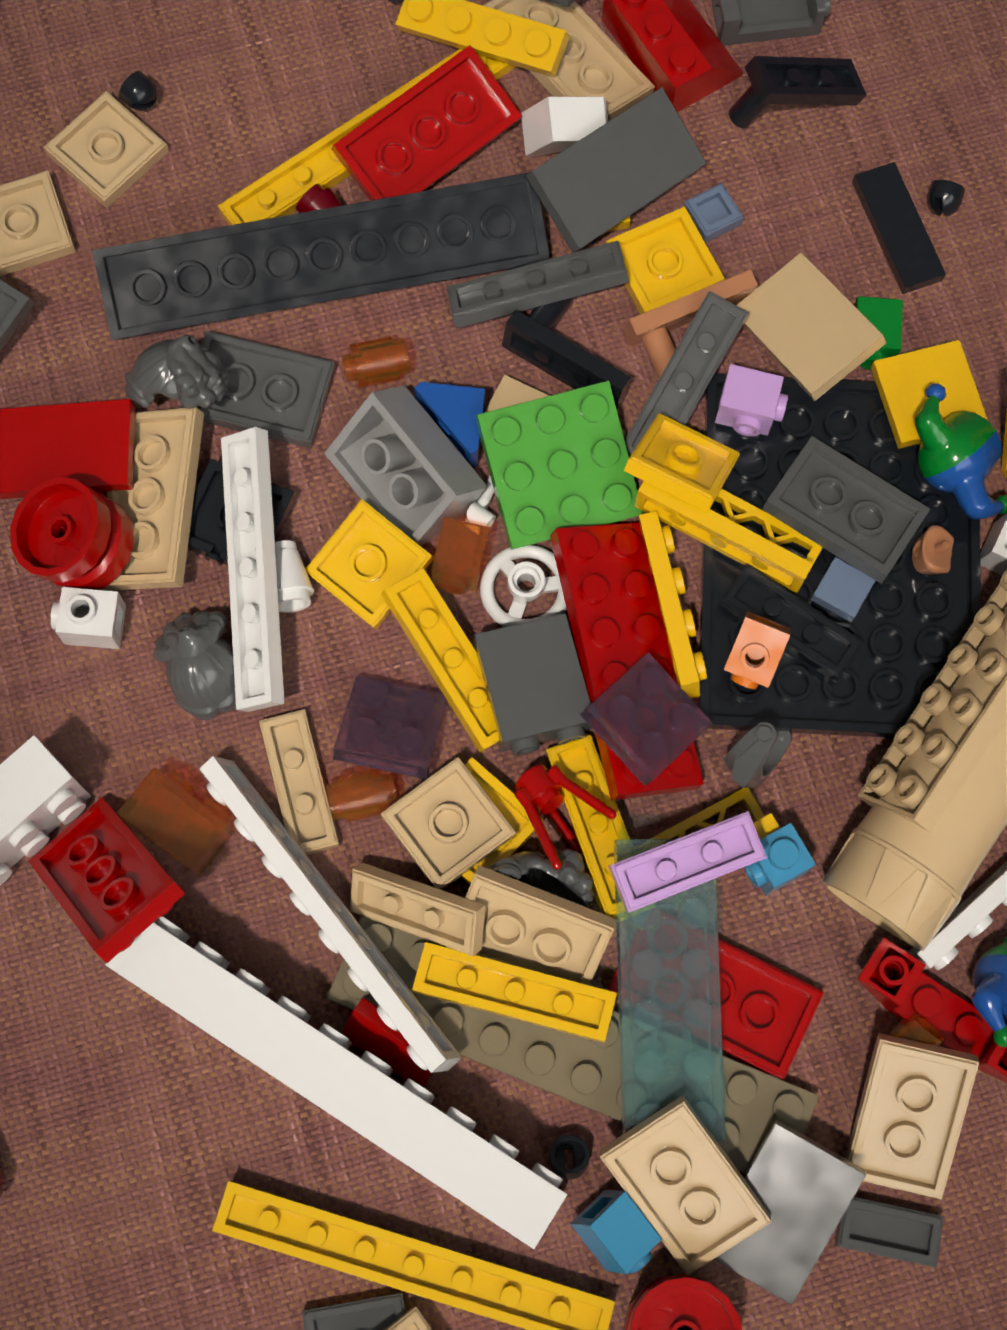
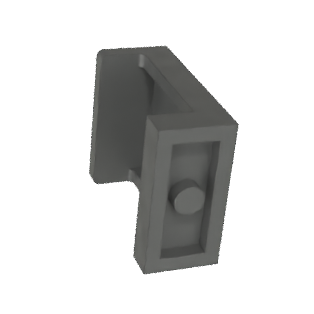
(767, 19)
(533, 683)

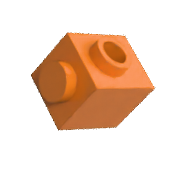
(757, 651)

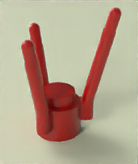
(541, 791)

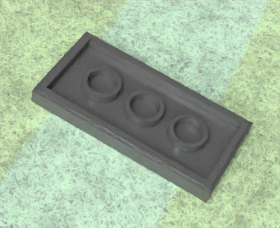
(616, 169)

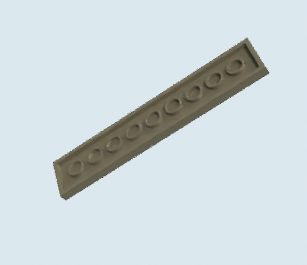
(573, 1065)

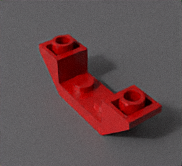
(904, 989)

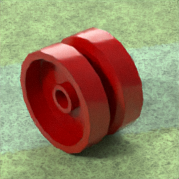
(71, 534)
(680, 1302)

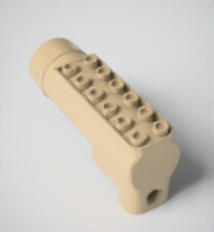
(935, 793)

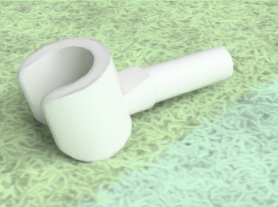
(477, 510)

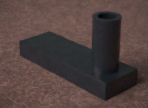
(796, 83)
(536, 343)

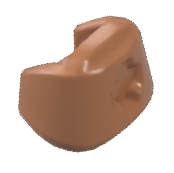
(933, 551)

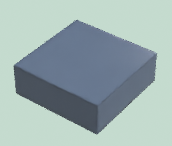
(714, 212)
(843, 589)

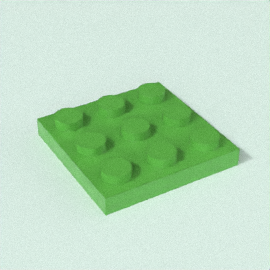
(558, 463)

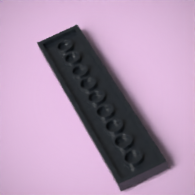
(320, 255)

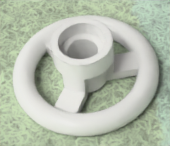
(517, 573)

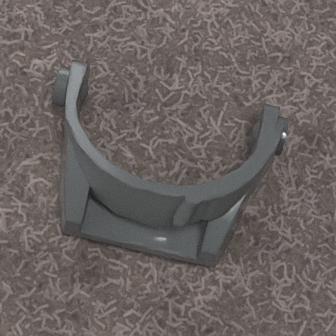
(757, 754)

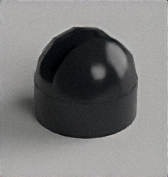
(138, 91)
(945, 197)
(581, 1156)

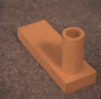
(655, 324)

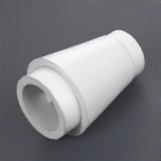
(292, 579)

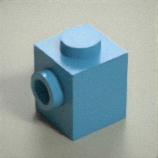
(785, 861)
(617, 1232)

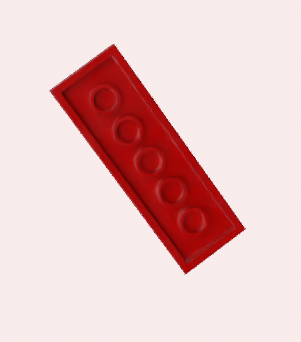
(613, 626)

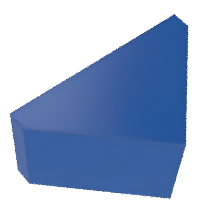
(454, 412)

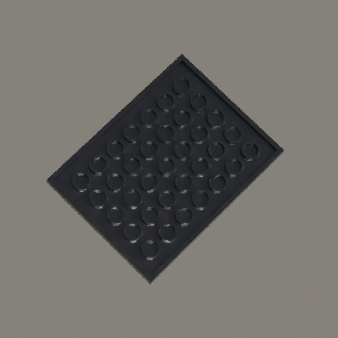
(904, 622)

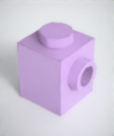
(751, 401)

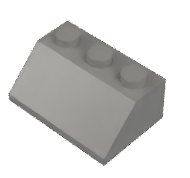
(404, 464)

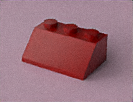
(671, 47)

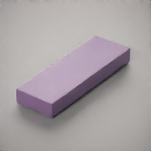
(687, 862)

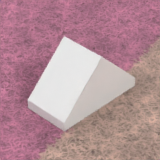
(561, 122)

